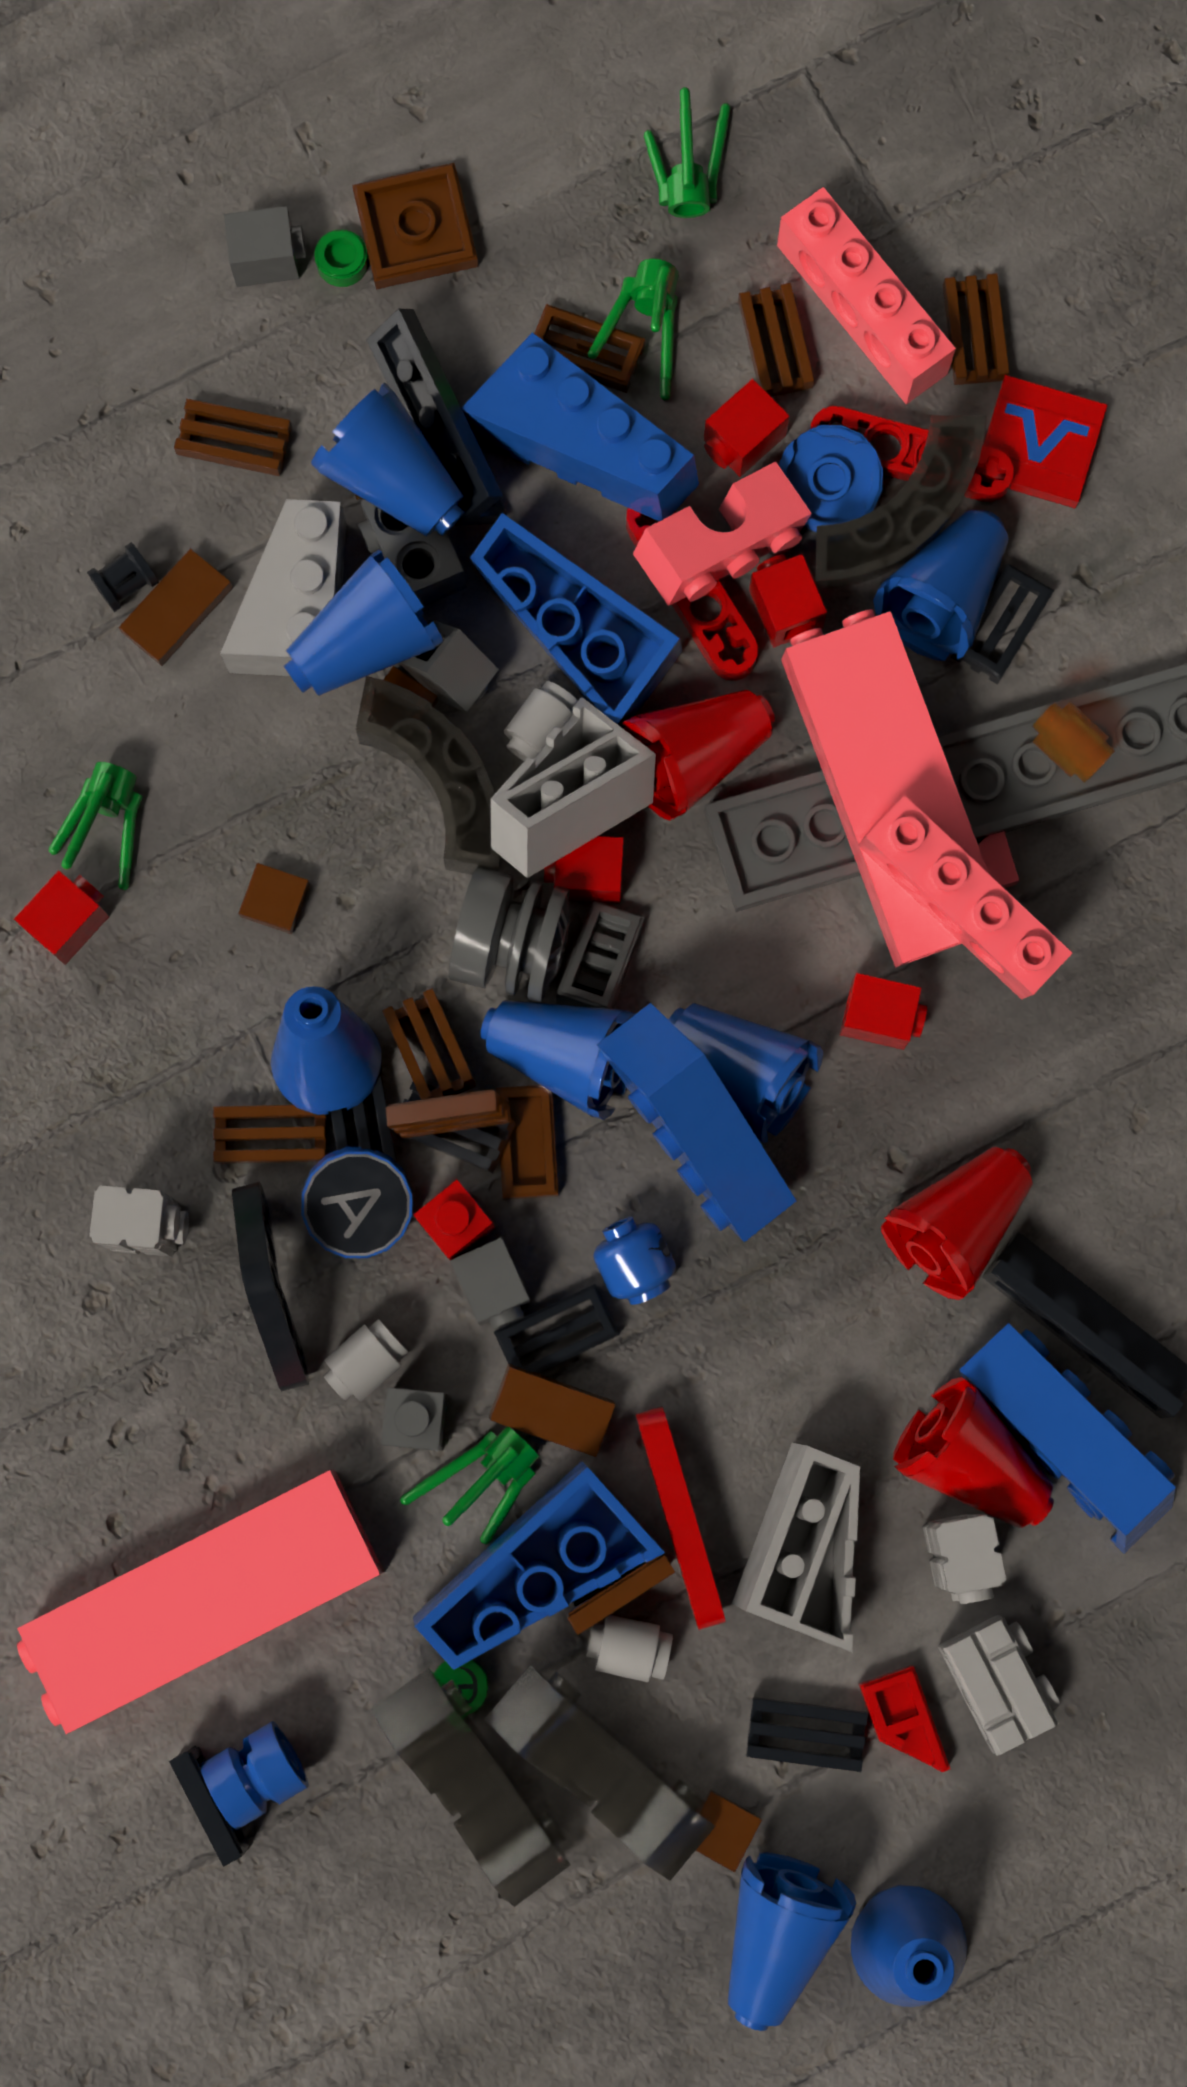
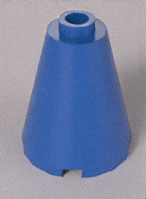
(391, 464)
(946, 586)
(361, 630)
(558, 1049)
(324, 1053)
(754, 1062)
(781, 1935)
(908, 1946)

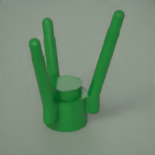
(688, 189)
(654, 296)
(104, 793)
(506, 1459)

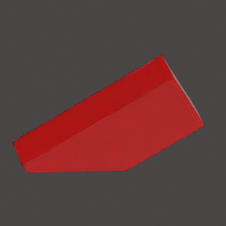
(903, 1716)

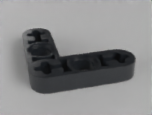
(263, 1286)

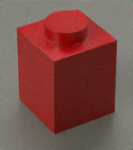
(745, 428)
(786, 598)
(590, 870)
(63, 915)
(883, 1012)
(454, 1221)

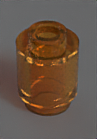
(1072, 741)

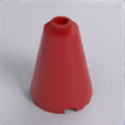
(700, 745)
(959, 1220)
(973, 1457)

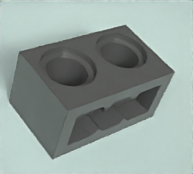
(412, 547)

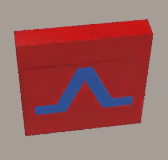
(1046, 438)

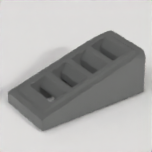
(589, 991)

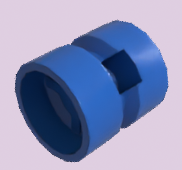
(257, 1773)

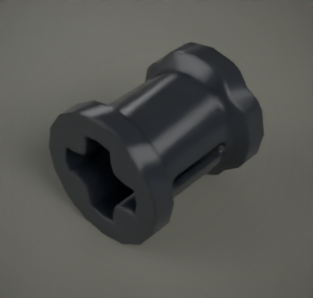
(122, 577)

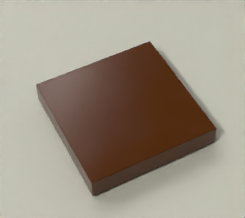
(415, 226)

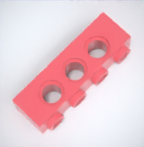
(865, 295)
(965, 898)

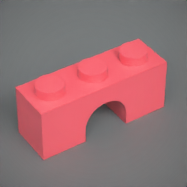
(688, 557)

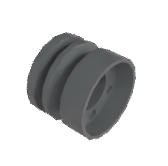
(509, 934)

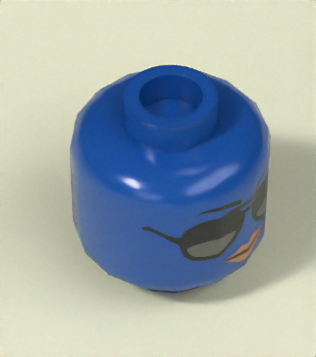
(634, 1261)

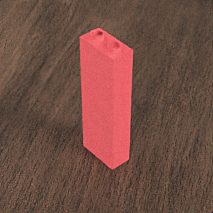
(873, 751)
(198, 1602)

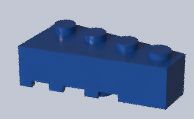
(571, 424)
(585, 627)
(697, 1123)
(1071, 1435)
(543, 1562)

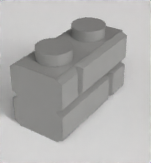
(137, 1221)
(965, 1556)
(999, 1683)

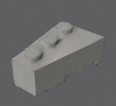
(289, 588)
(571, 791)
(806, 1549)

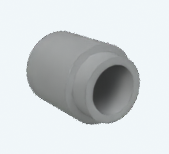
(536, 718)
(364, 1361)
(629, 1648)

